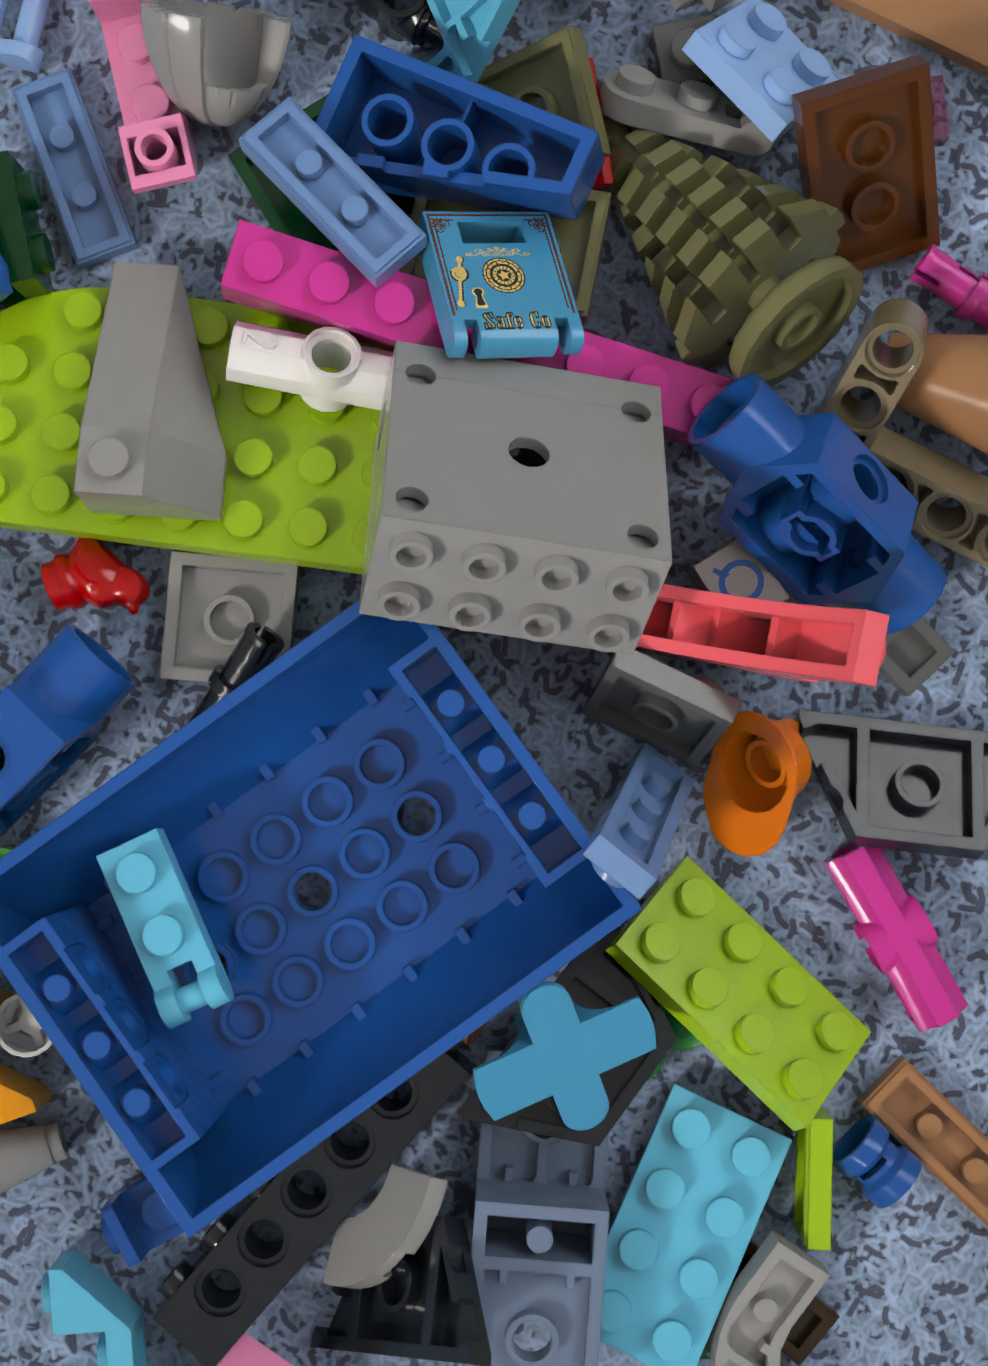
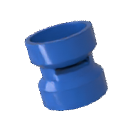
(876, 1162)

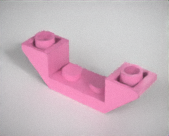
(155, 133)

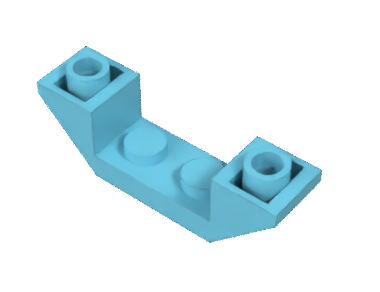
(90, 1302)

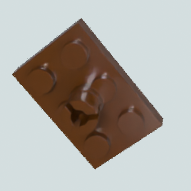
(873, 157)

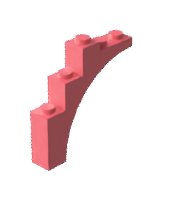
(768, 636)

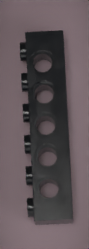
(213, 1318)

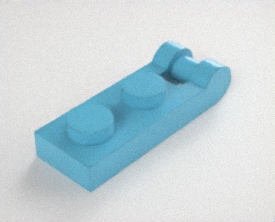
(165, 926)

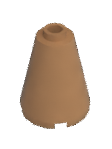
(950, 385)

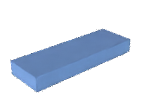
(75, 168)
(333, 192)

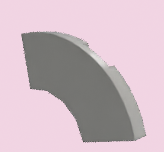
(381, 1235)

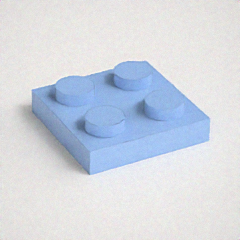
(758, 63)

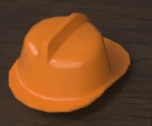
(754, 782)

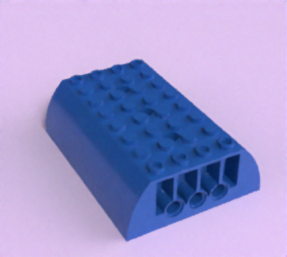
(328, 1000)

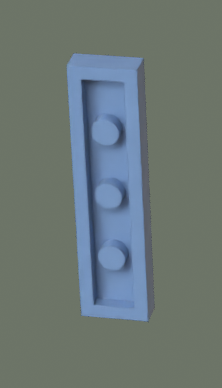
(639, 822)

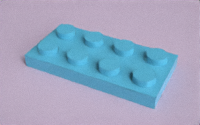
(685, 1227)

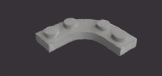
(765, 1304)

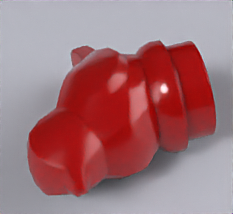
(93, 577)

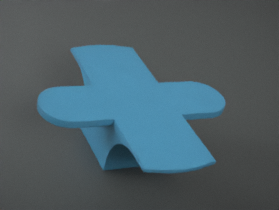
(562, 1054)

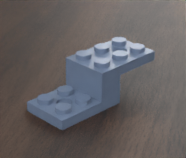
(540, 1242)

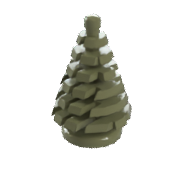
(732, 256)

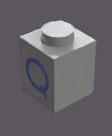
(736, 573)

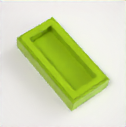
(814, 1182)

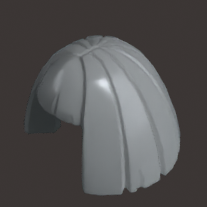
(213, 57)

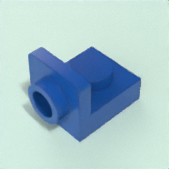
(137, 1221)

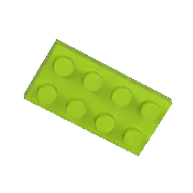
(740, 993)

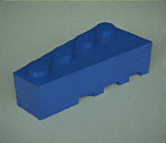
(455, 139)

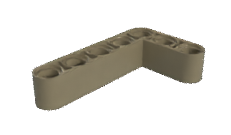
(925, 472)

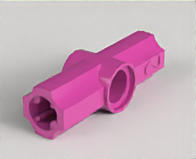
(897, 934)

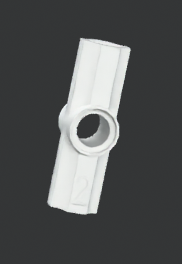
(292, 364)

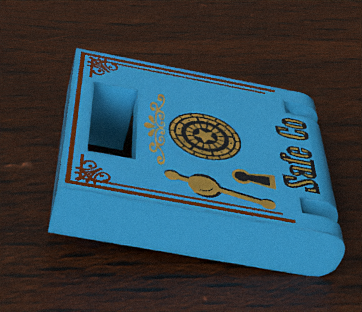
(503, 281)

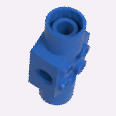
(816, 505)
(54, 716)

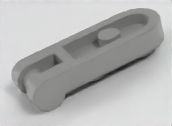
(679, 110)

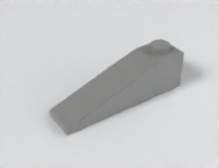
(149, 408)

